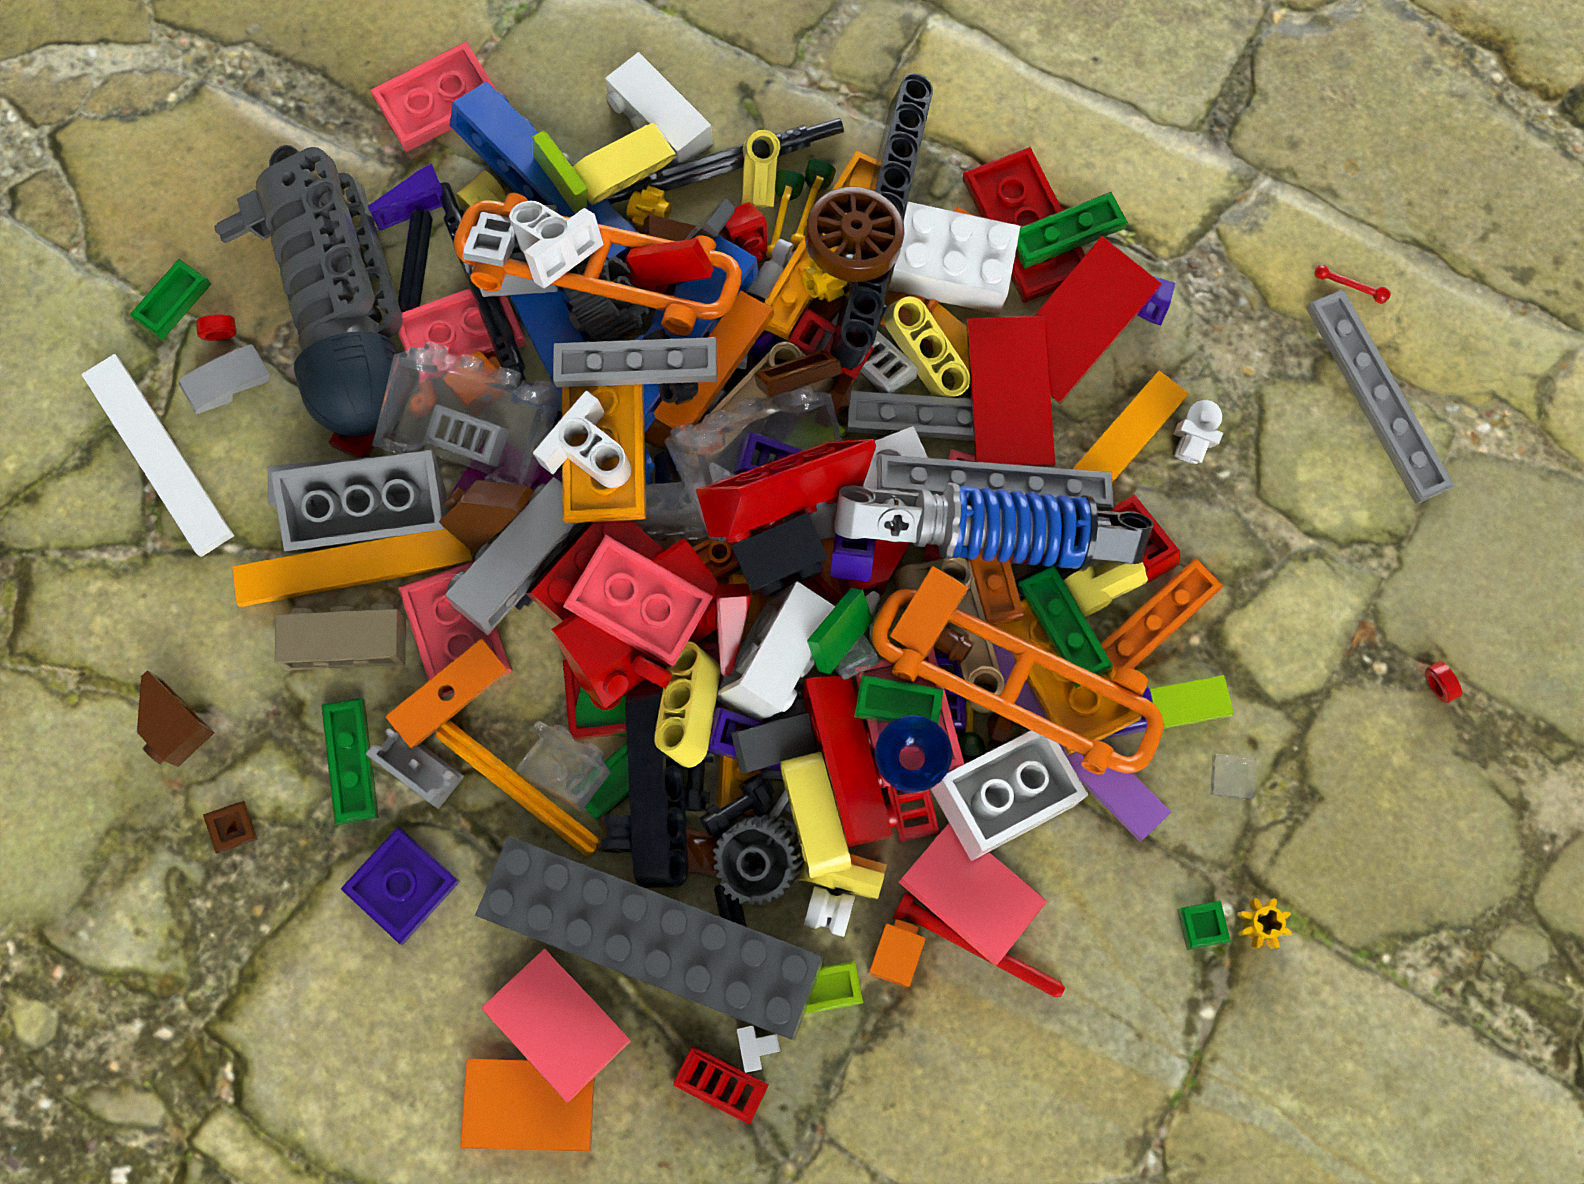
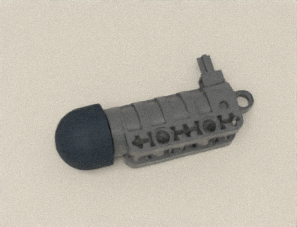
(327, 284)

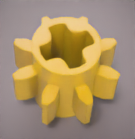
(645, 203)
(820, 283)
(1274, 918)

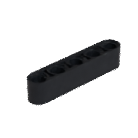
(655, 797)

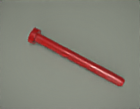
(1009, 963)

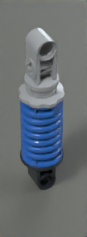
(996, 524)

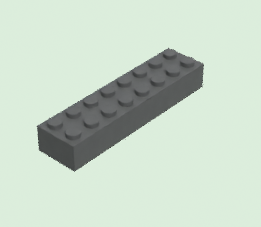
(651, 937)

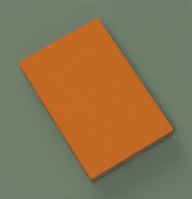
(518, 1109)

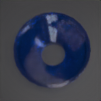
(925, 736)

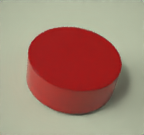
(216, 327)
(651, 671)
(1443, 682)

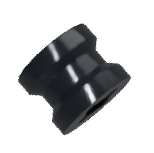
(615, 834)

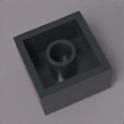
(780, 555)

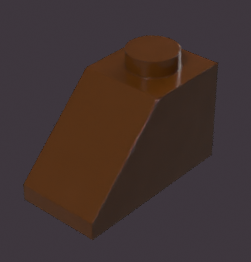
(483, 511)
(168, 723)

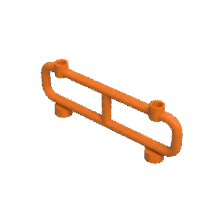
(679, 312)
(1125, 688)

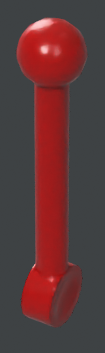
(1380, 295)

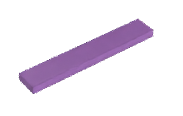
(1119, 792)

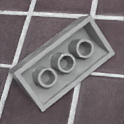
(359, 500)

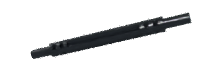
(728, 160)
(489, 307)

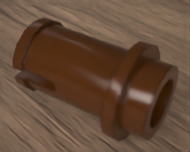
(954, 644)

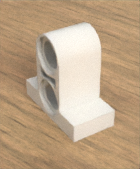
(553, 242)
(590, 455)

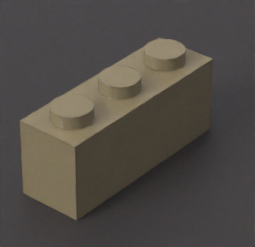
(340, 638)

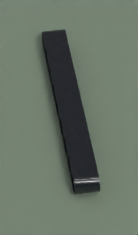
(893, 180)

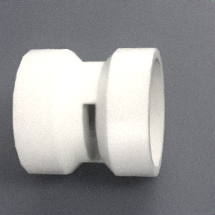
(829, 910)

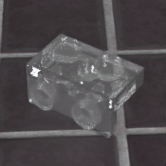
(670, 513)
(564, 766)

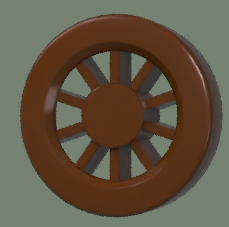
(854, 233)

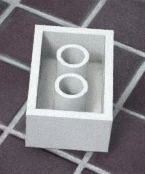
(955, 258)
(774, 654)
(1008, 792)

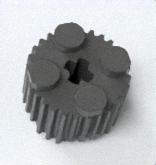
(603, 316)
(736, 865)

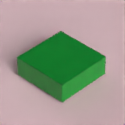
(1203, 925)

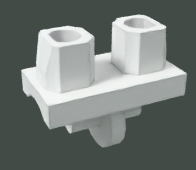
(1198, 431)

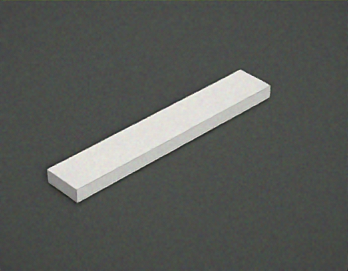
(158, 455)

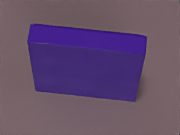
(400, 885)

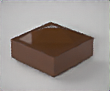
(841, 392)
(998, 730)
(230, 827)
(700, 853)

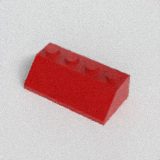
(783, 488)
(604, 661)
(848, 759)

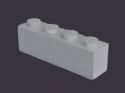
(514, 560)

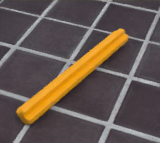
(518, 789)

